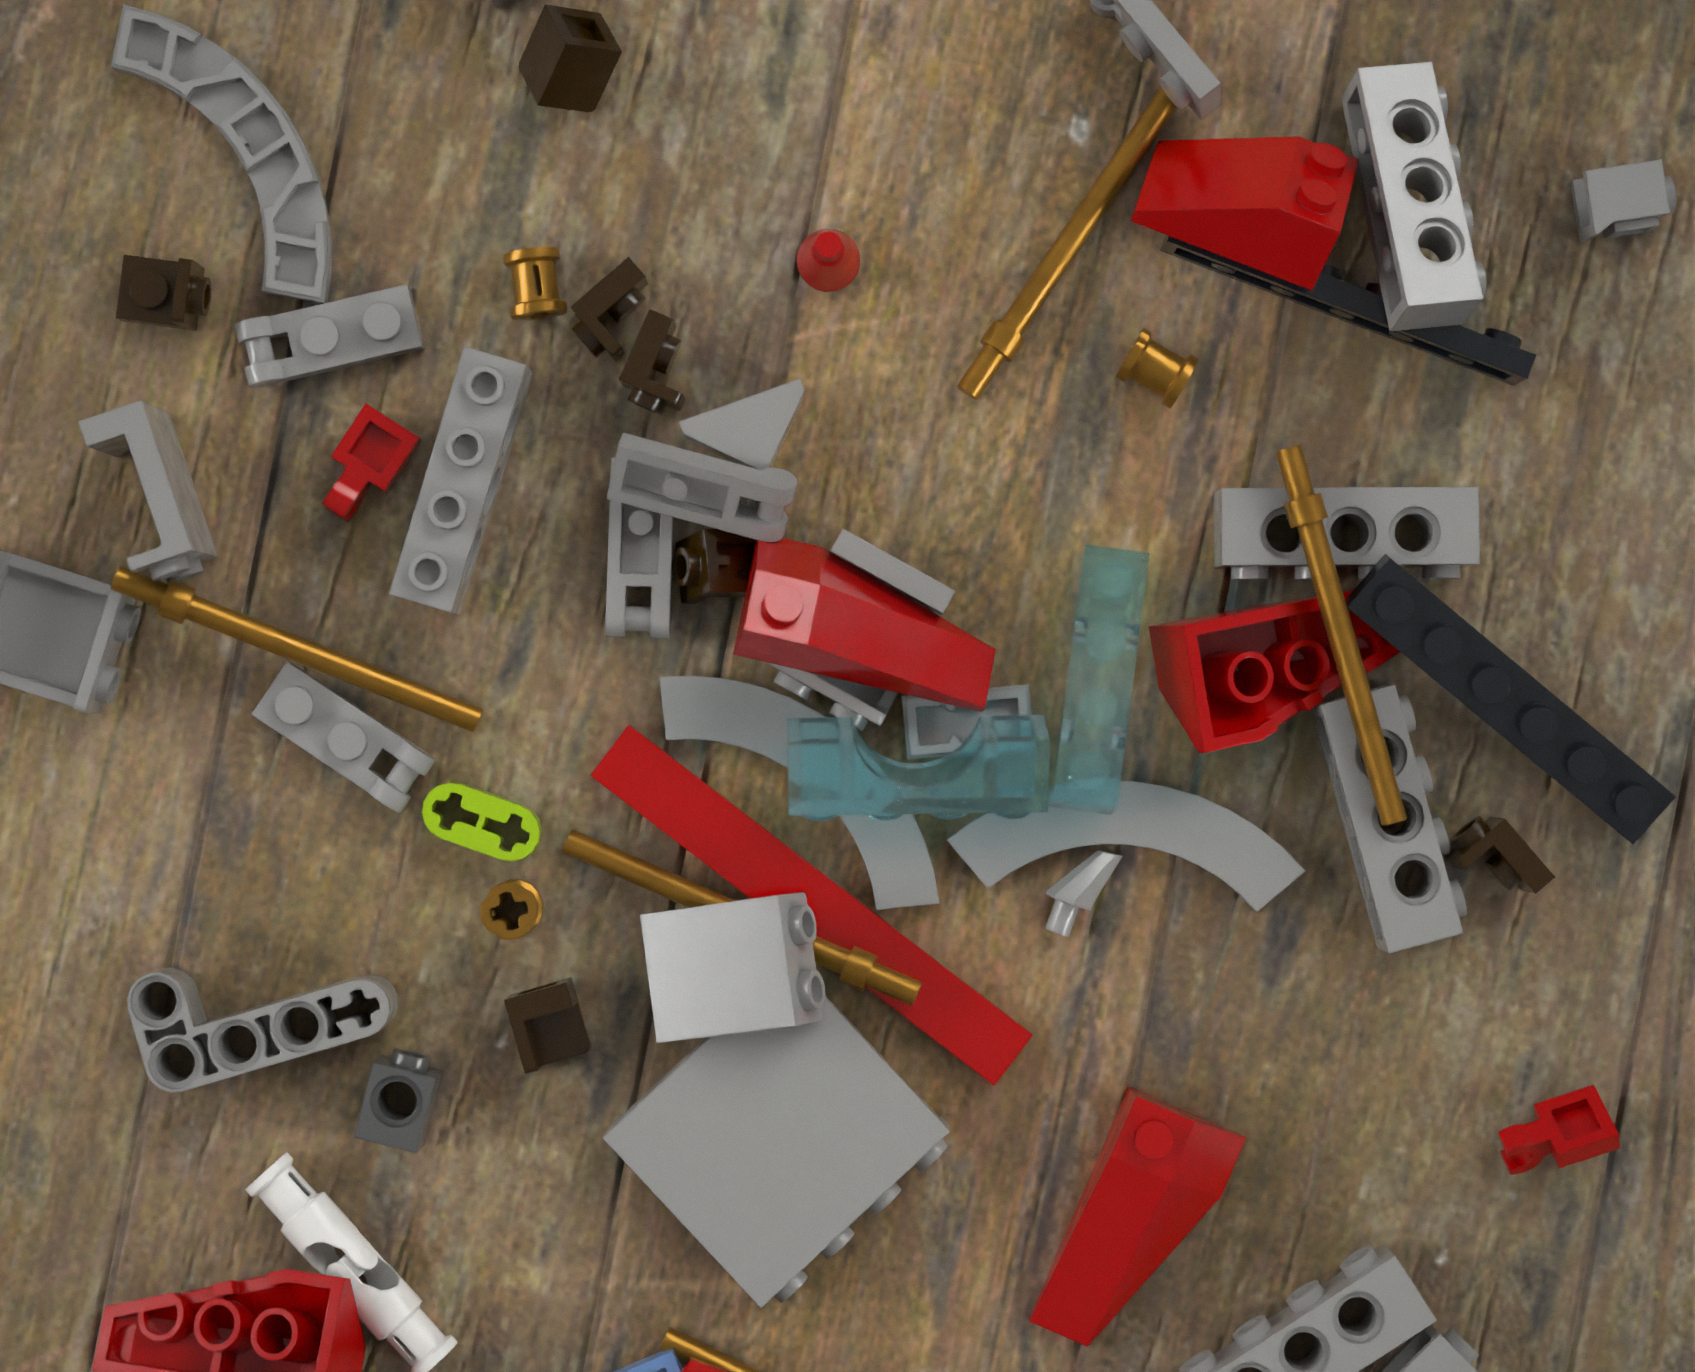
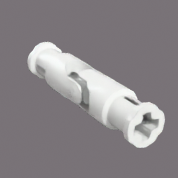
(319, 1225)

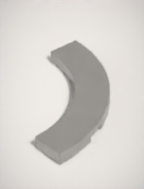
(261, 135)
(757, 721)
(1146, 818)

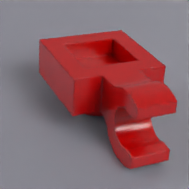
(373, 454)
(1567, 1126)

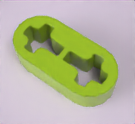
(477, 836)

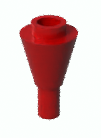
(828, 260)

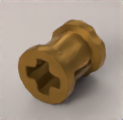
(541, 263)
(1157, 368)
(503, 926)

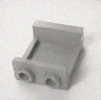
(166, 484)
(61, 633)
(854, 699)
(732, 967)

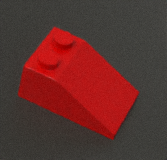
(1251, 200)

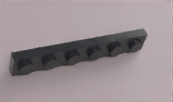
(1491, 353)
(1508, 699)

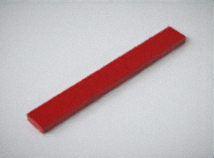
(766, 867)

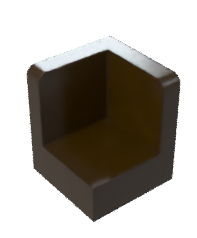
(569, 58)
(547, 1024)

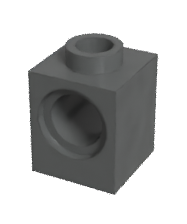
(379, 1121)

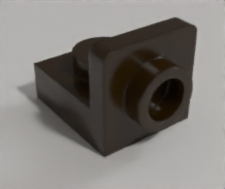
(163, 292)
(612, 297)
(652, 352)
(712, 565)
(1510, 857)

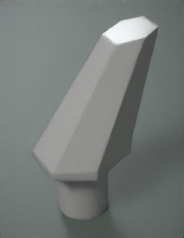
(1079, 890)

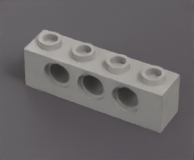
(1413, 288)
(462, 480)
(1445, 514)
(1436, 906)
(1392, 1317)

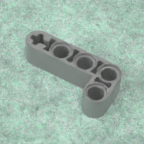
(268, 1023)

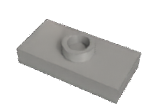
(940, 728)

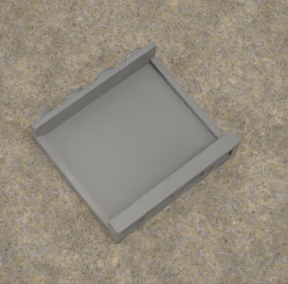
(778, 1145)

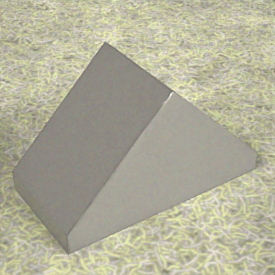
(750, 428)

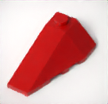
(843, 624)
(1252, 668)
(1141, 1200)
(245, 1325)

